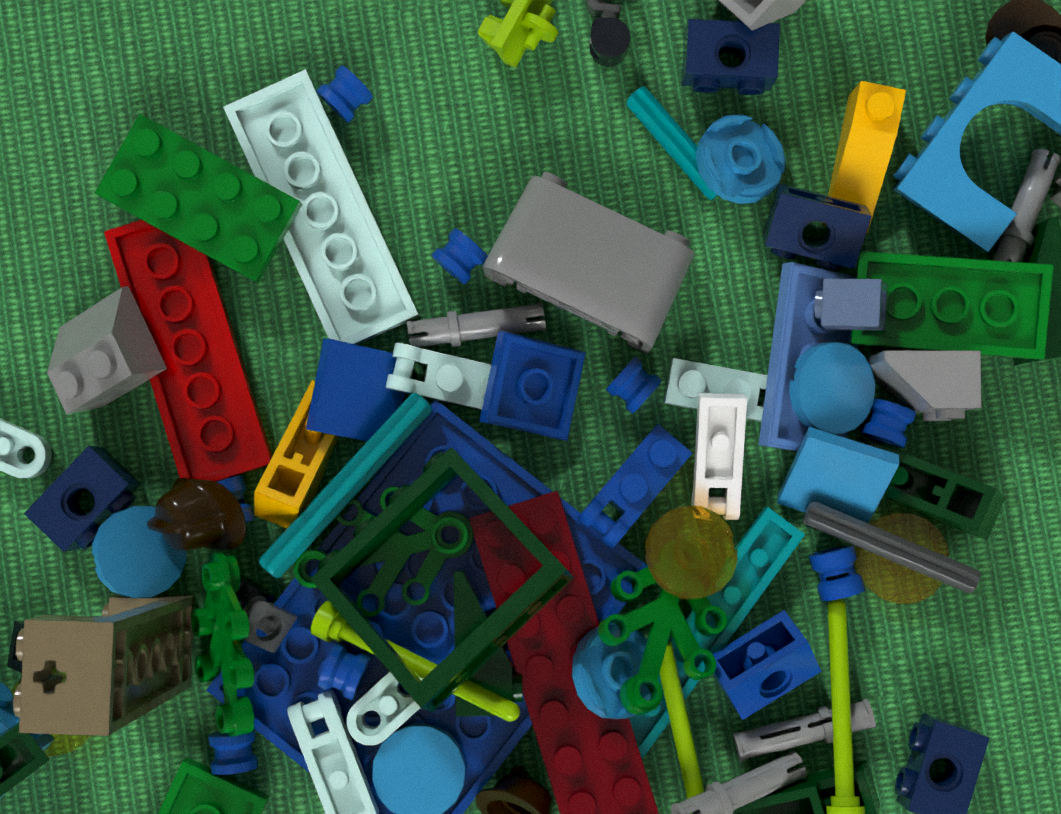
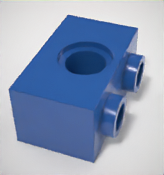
(764, 664)

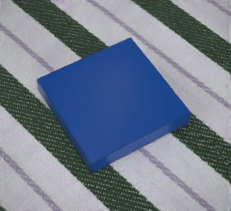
(532, 386)
(351, 391)

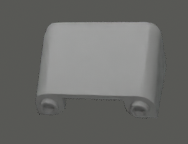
(590, 261)

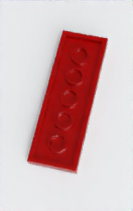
(205, 388)

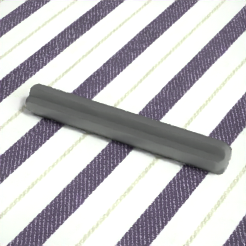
(891, 547)

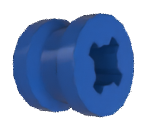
(345, 94)
(459, 256)
(634, 385)
(888, 423)
(344, 671)
(232, 753)

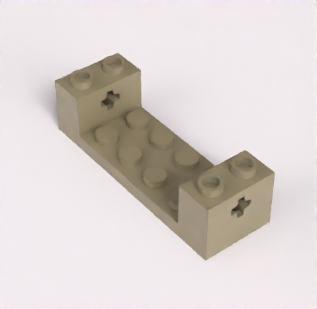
(112, 664)

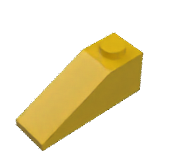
(866, 143)
(294, 469)

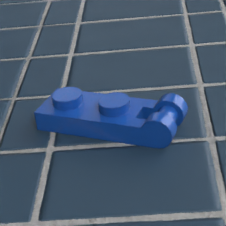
(635, 484)

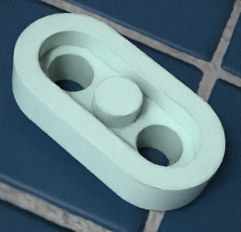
(13, 443)
(391, 706)

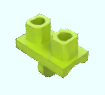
(521, 29)

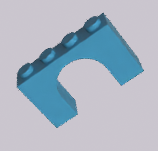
(935, 179)

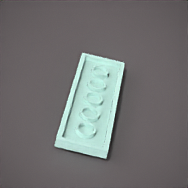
(334, 232)

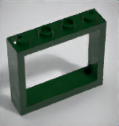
(491, 633)

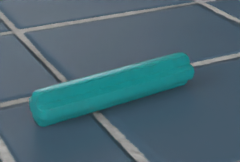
(668, 134)

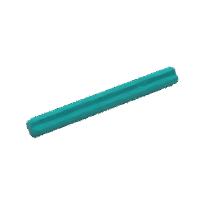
(345, 485)

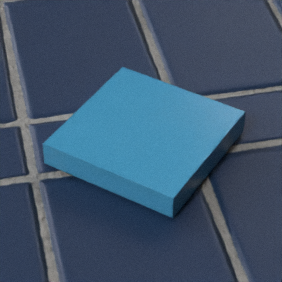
(838, 474)

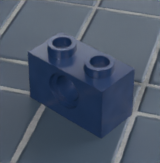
(755, 49)
(796, 208)
(58, 508)
(953, 790)

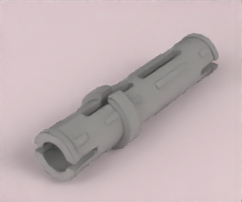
(1027, 205)
(475, 325)
(798, 731)
(745, 788)

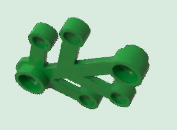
(398, 550)
(222, 581)
(665, 619)

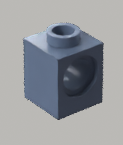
(852, 304)

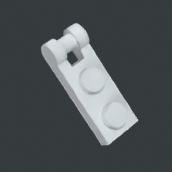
(719, 452)

